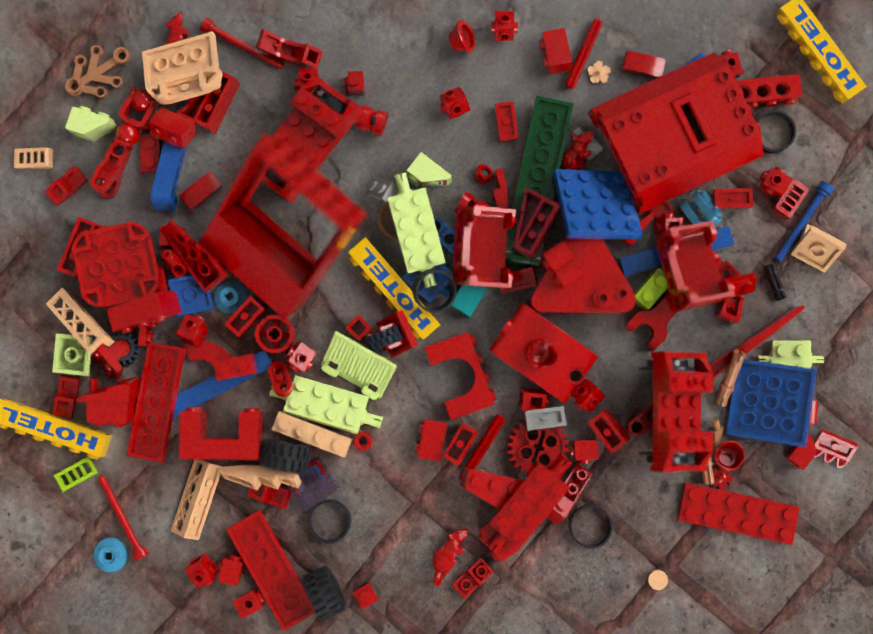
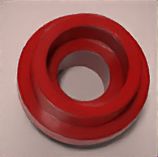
(367, 436)

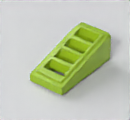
(87, 460)

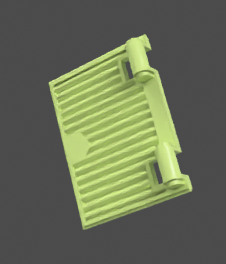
(358, 365)

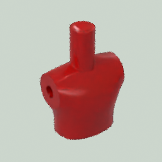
(173, 262)

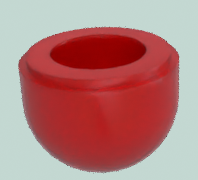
(480, 178)

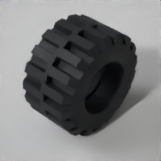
(285, 456)
(324, 593)

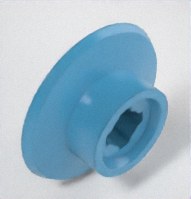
(225, 288)
(118, 551)

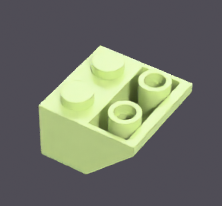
(89, 124)

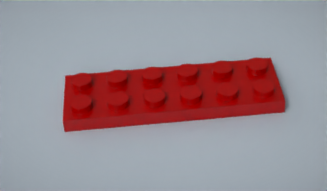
(156, 402)
(738, 513)
(271, 569)

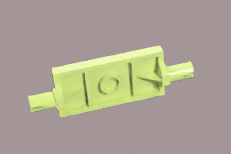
(415, 229)
(328, 405)

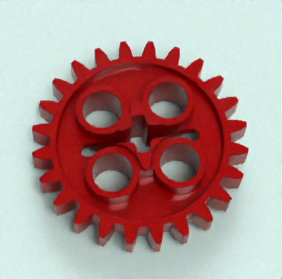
(521, 441)

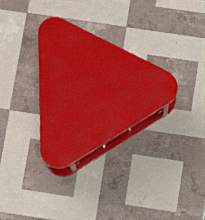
(599, 272)

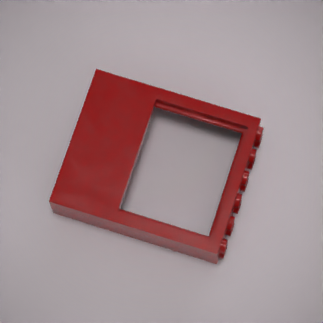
(259, 248)

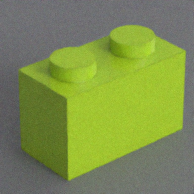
(650, 289)

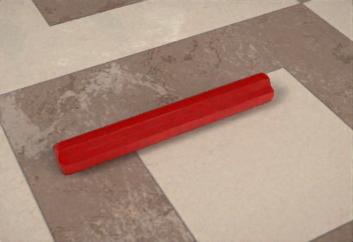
(583, 53)
(485, 443)

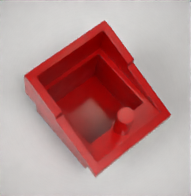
(111, 403)

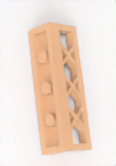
(84, 317)
(199, 500)

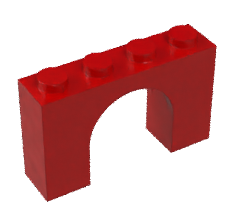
(463, 348)

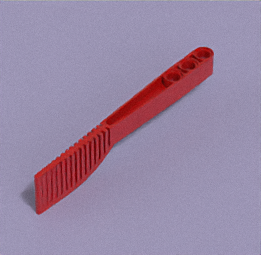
(723, 361)

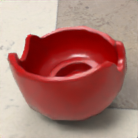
(542, 354)
(729, 455)

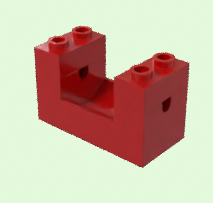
(196, 445)

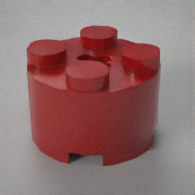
(267, 327)

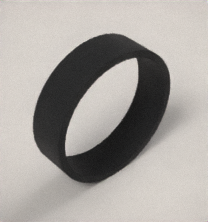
(791, 123)
(447, 304)
(609, 532)
(324, 540)

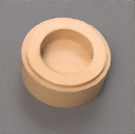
(657, 579)

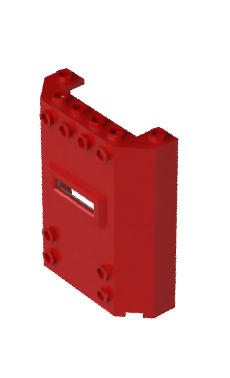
(657, 142)

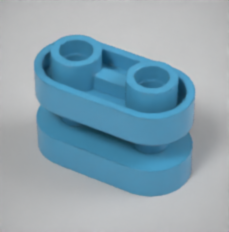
(701, 200)

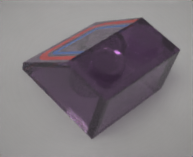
(316, 484)

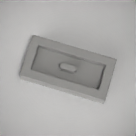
(380, 189)
(545, 418)

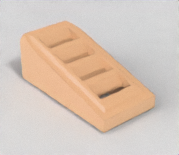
(48, 158)

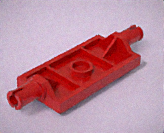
(529, 505)

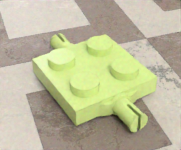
(791, 353)

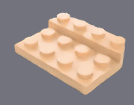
(182, 69)

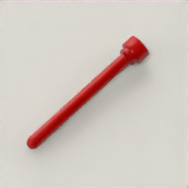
(209, 26)
(138, 550)

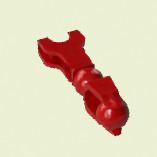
(112, 167)
(658, 317)

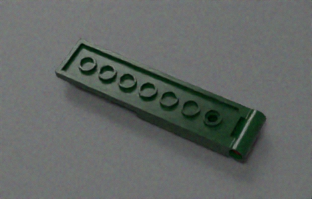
(540, 159)

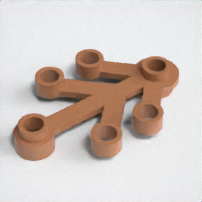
(95, 73)

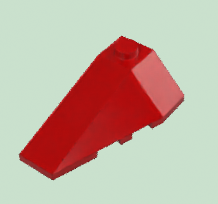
(200, 263)

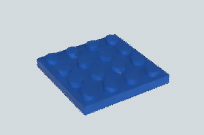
(596, 205)
(772, 403)

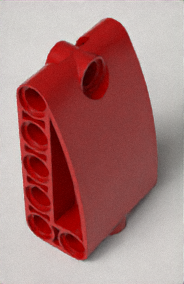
(530, 326)

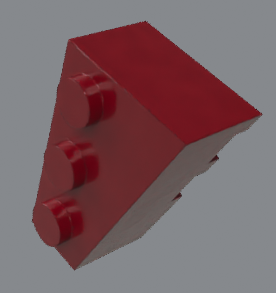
(534, 223)

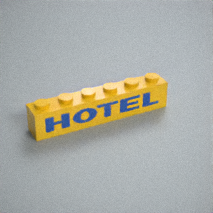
(820, 49)
(393, 287)
(53, 428)

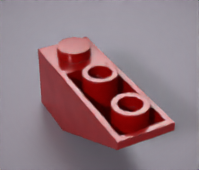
(576, 481)

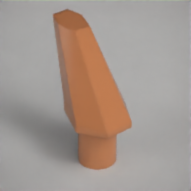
(717, 432)

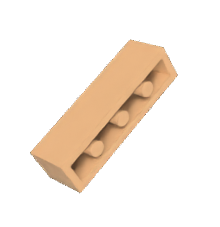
(312, 434)

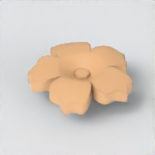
(598, 72)

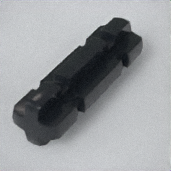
(775, 282)

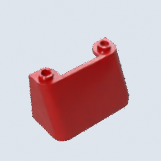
(482, 246)
(692, 267)

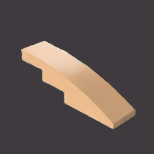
(254, 476)

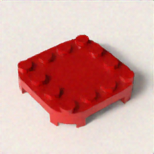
(116, 264)

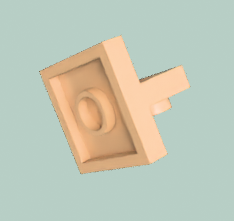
(818, 248)

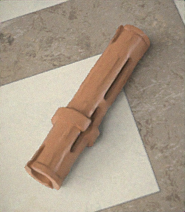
(727, 385)

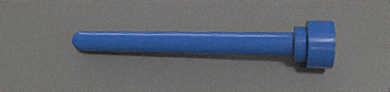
(823, 191)

